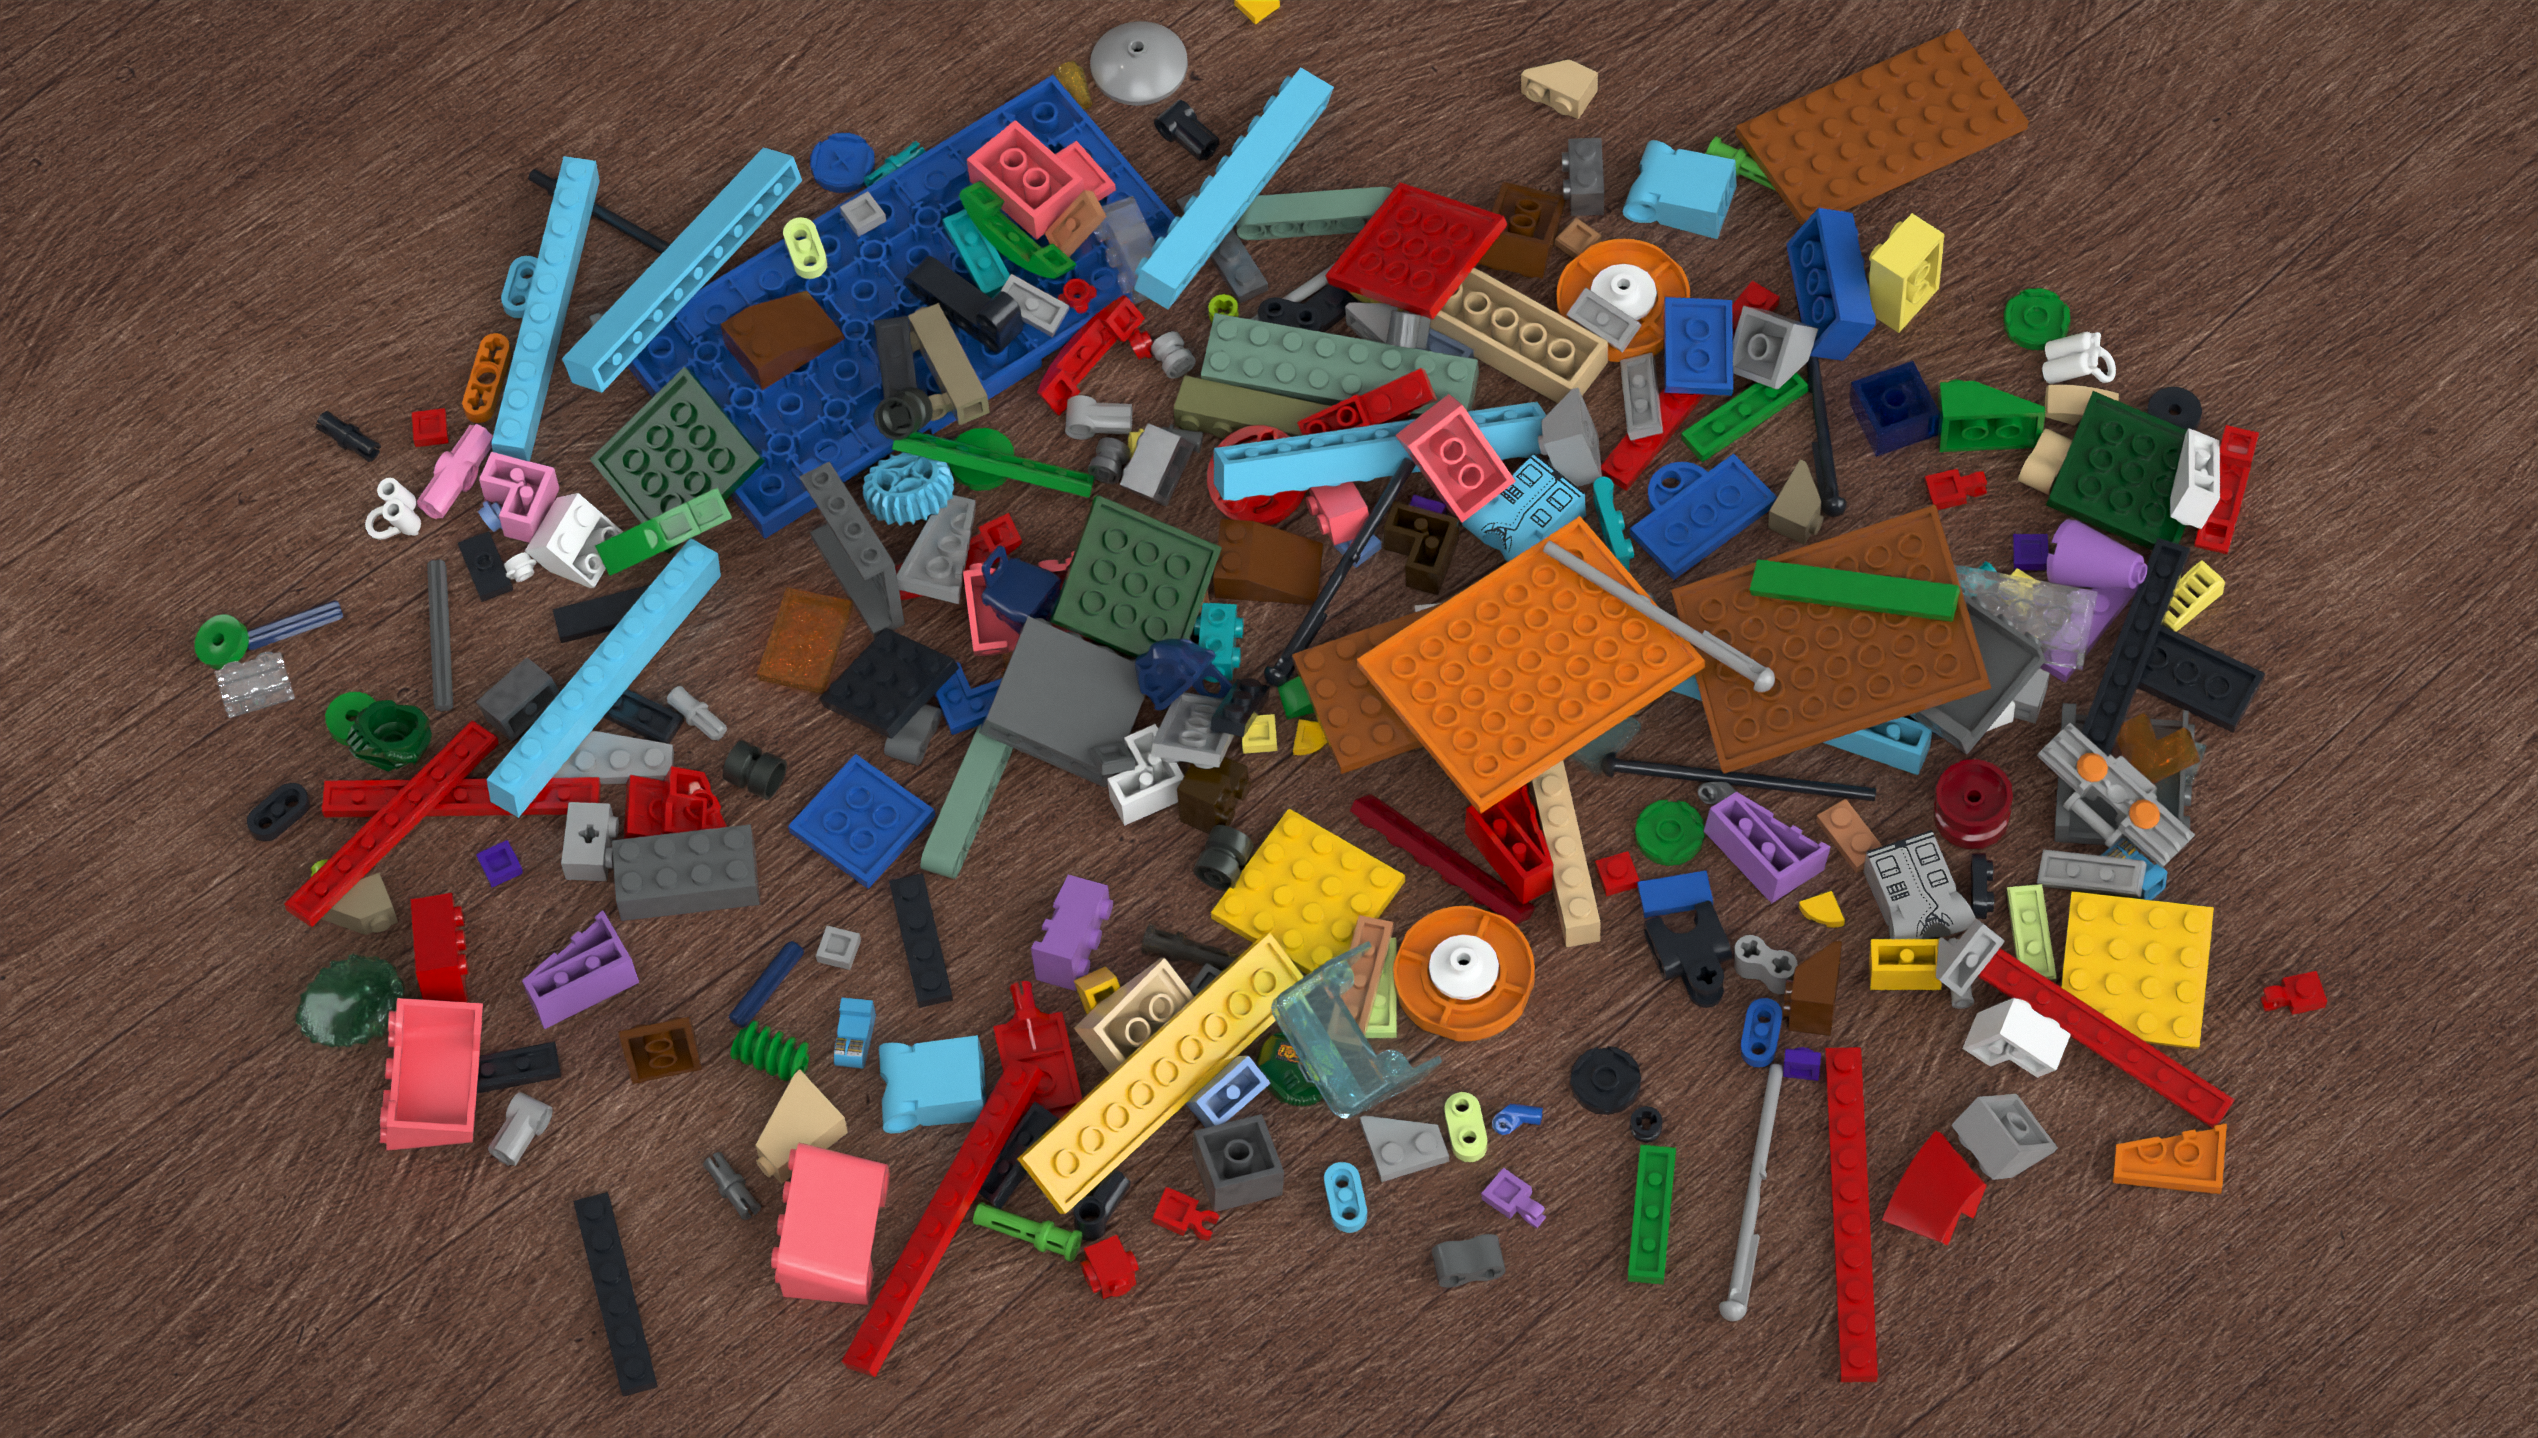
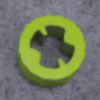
(1224, 302)

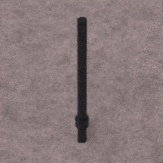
(606, 215)

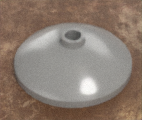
(1142, 75)

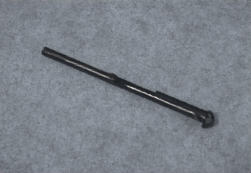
(1831, 503)
(1316, 617)
(1612, 764)

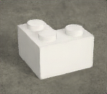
(1147, 787)
(2018, 1035)

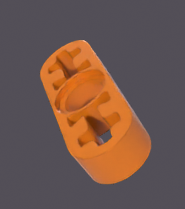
(483, 365)

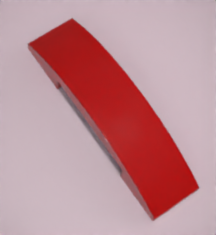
(1085, 350)
(2235, 464)
(994, 533)

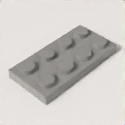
(1187, 733)

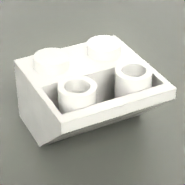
(568, 540)

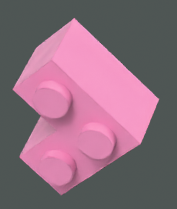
(523, 490)

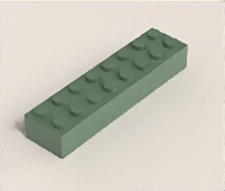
(1325, 365)

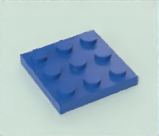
(861, 821)

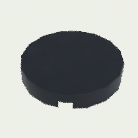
(1605, 1080)

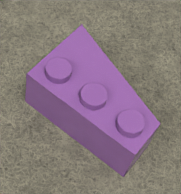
(1763, 847)
(1071, 932)
(581, 974)

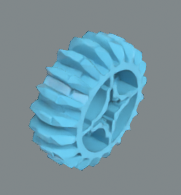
(907, 488)

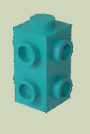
(1218, 632)

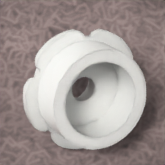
(520, 567)

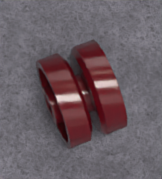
(1973, 804)

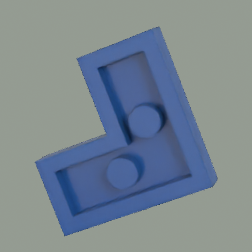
(965, 706)

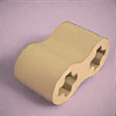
(2045, 461)

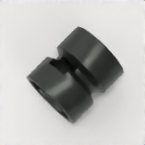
(903, 413)
(758, 771)
(1224, 852)

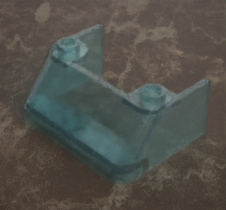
(1334, 1045)

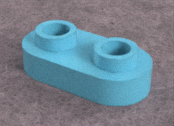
(517, 287)
(1346, 1199)

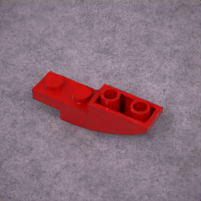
(1376, 407)

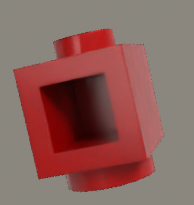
(1109, 1268)

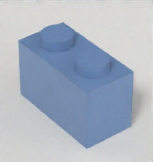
(1228, 1092)

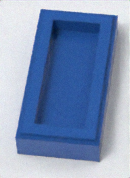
(1674, 893)

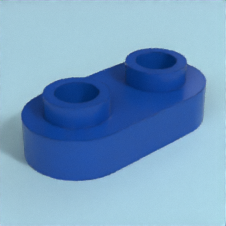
(1761, 1034)

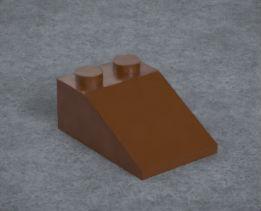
(1530, 231)
(779, 336)
(1266, 564)
(660, 1049)

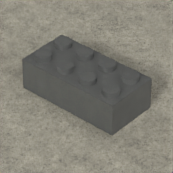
(685, 872)

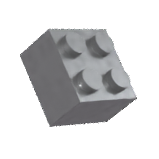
(1238, 1163)

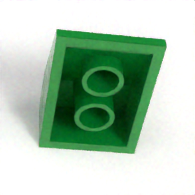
(1986, 418)

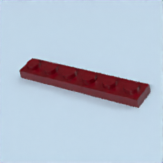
(1435, 854)

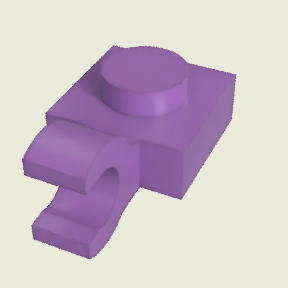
(1511, 1195)

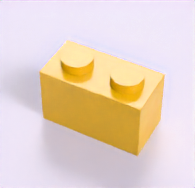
(1903, 964)

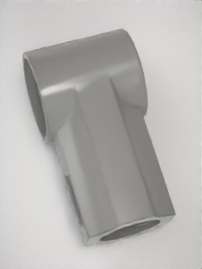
(1088, 417)
(523, 1121)

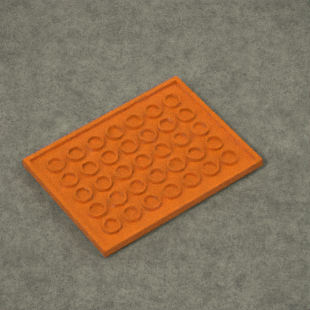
(1527, 667)

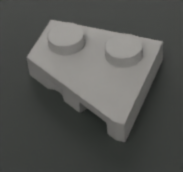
(1403, 1146)

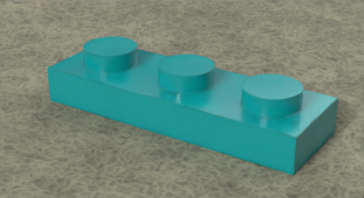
(976, 253)

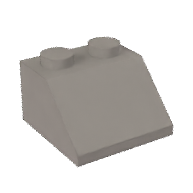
(1770, 346)
(1571, 440)
(2003, 1135)

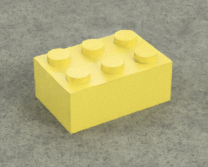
(1905, 271)

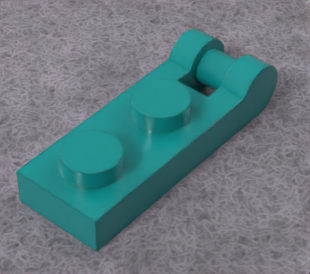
(1611, 521)

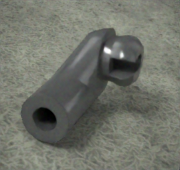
(1714, 792)

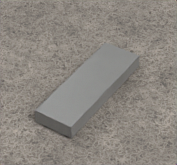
(1641, 396)
(2091, 873)

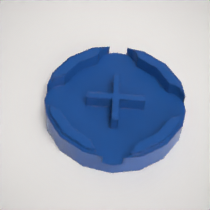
(842, 162)

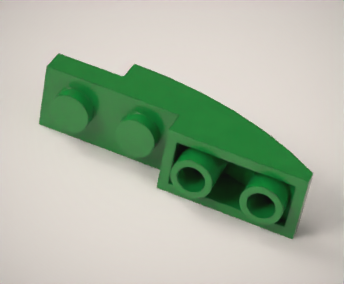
(663, 531)

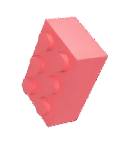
(1027, 177)
(1455, 458)

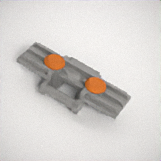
(2120, 785)

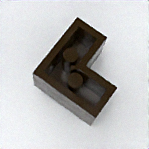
(1427, 540)
(1211, 794)

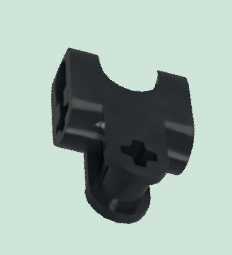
(1693, 954)

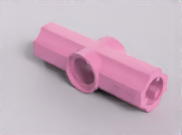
(455, 471)

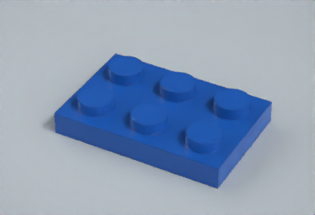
(1698, 346)

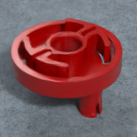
(1283, 502)

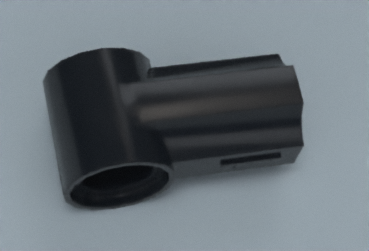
(1181, 125)
(1100, 1203)

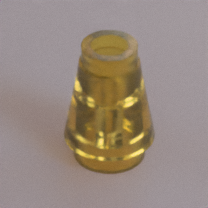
(1074, 81)

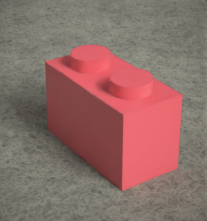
(1338, 510)

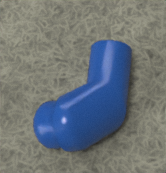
(1514, 1115)

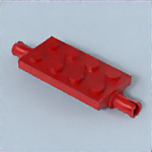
(1043, 1042)

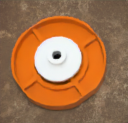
(1633, 279)
(1464, 973)

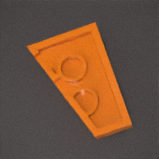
(2176, 1162)

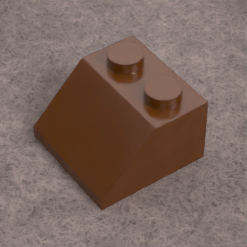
(1813, 992)

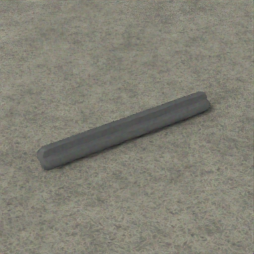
(440, 635)

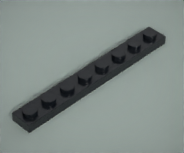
(2135, 645)

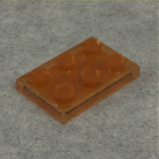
(805, 640)

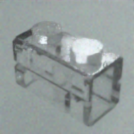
(254, 684)

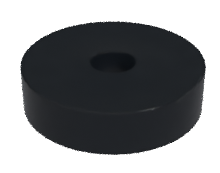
(2176, 400)

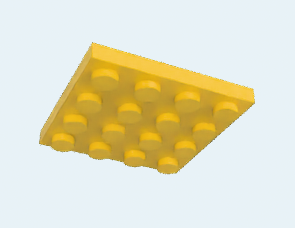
(1307, 892)
(2140, 964)

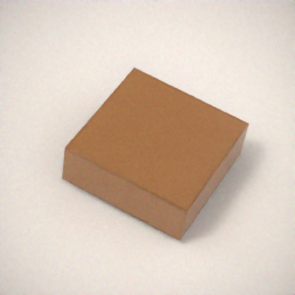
(1577, 238)

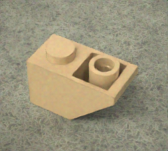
(1561, 85)

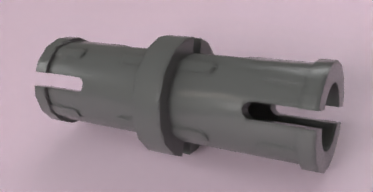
(731, 1186)

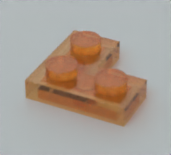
(2156, 757)

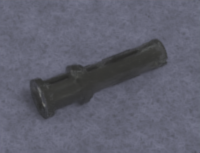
(1179, 948)

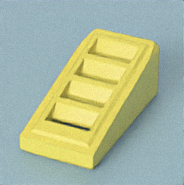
(2203, 582)

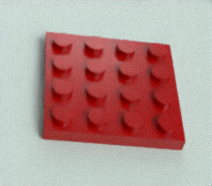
(1416, 250)

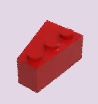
(1513, 844)
(439, 948)

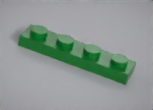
(1740, 416)
(1651, 1214)

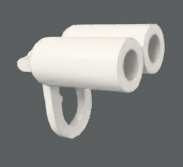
(2076, 357)
(396, 510)

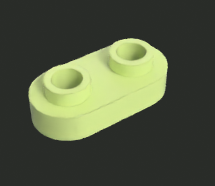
(806, 250)
(1464, 1125)

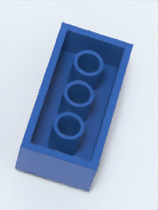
(1831, 282)

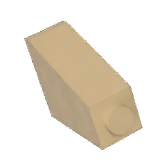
(800, 1117)

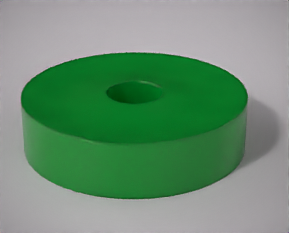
(213, 632)
(341, 710)

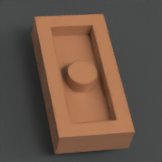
(1076, 223)
(1848, 833)

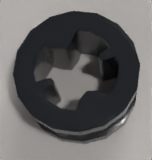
(1655, 1129)

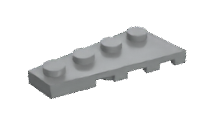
(940, 553)
(616, 758)

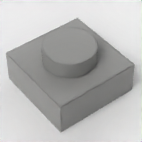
(863, 214)
(838, 947)

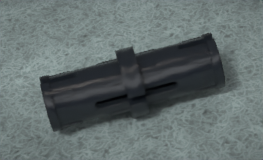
(348, 436)

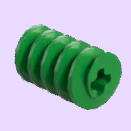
(770, 1053)

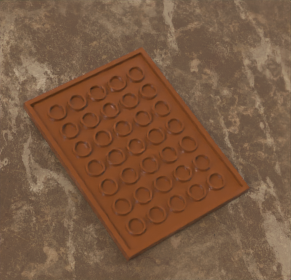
(1831, 663)

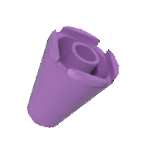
(2092, 559)

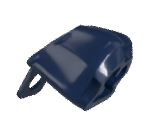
(1019, 590)
(1173, 668)

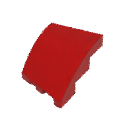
(670, 806)
(1935, 1192)

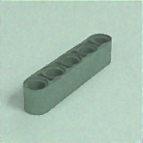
(1310, 213)
(965, 806)

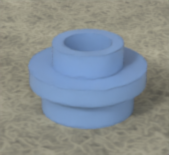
(490, 515)

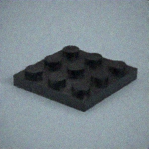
(888, 683)

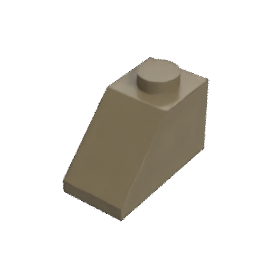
(1797, 507)
(364, 907)

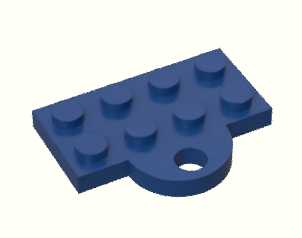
(1699, 512)

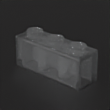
(1127, 242)

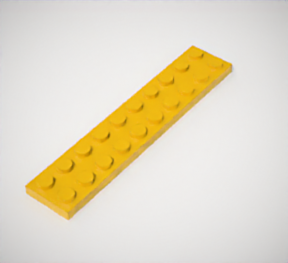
(1160, 1075)

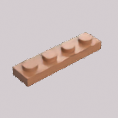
(1368, 968)

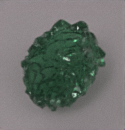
(349, 1001)

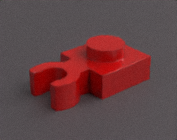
(1178, 1212)

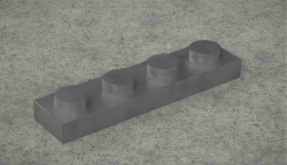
(1234, 263)

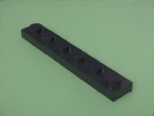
(615, 1294)

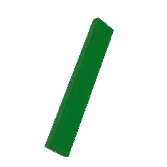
(996, 463)
(1855, 590)

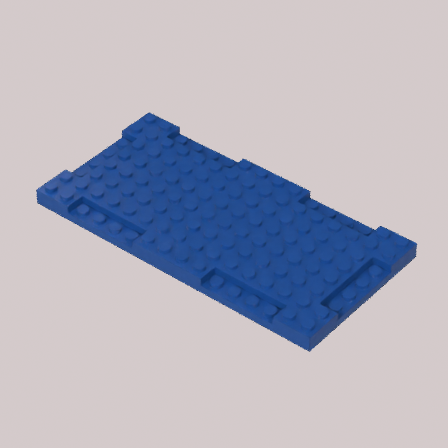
(831, 401)

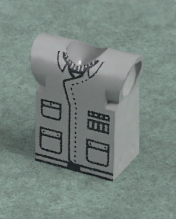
(1916, 889)

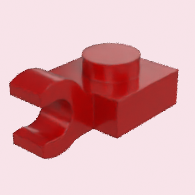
(1950, 489)
(2299, 992)

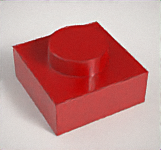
(430, 427)
(1617, 873)

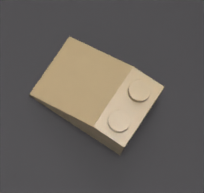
(1133, 1014)

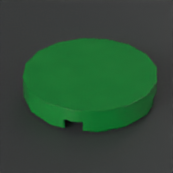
(2036, 318)
(986, 439)
(1669, 832)

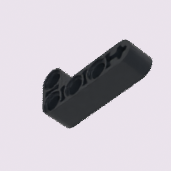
(988, 320)

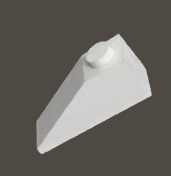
(2196, 480)

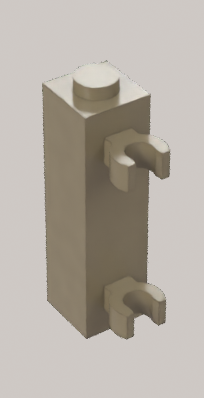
(949, 366)

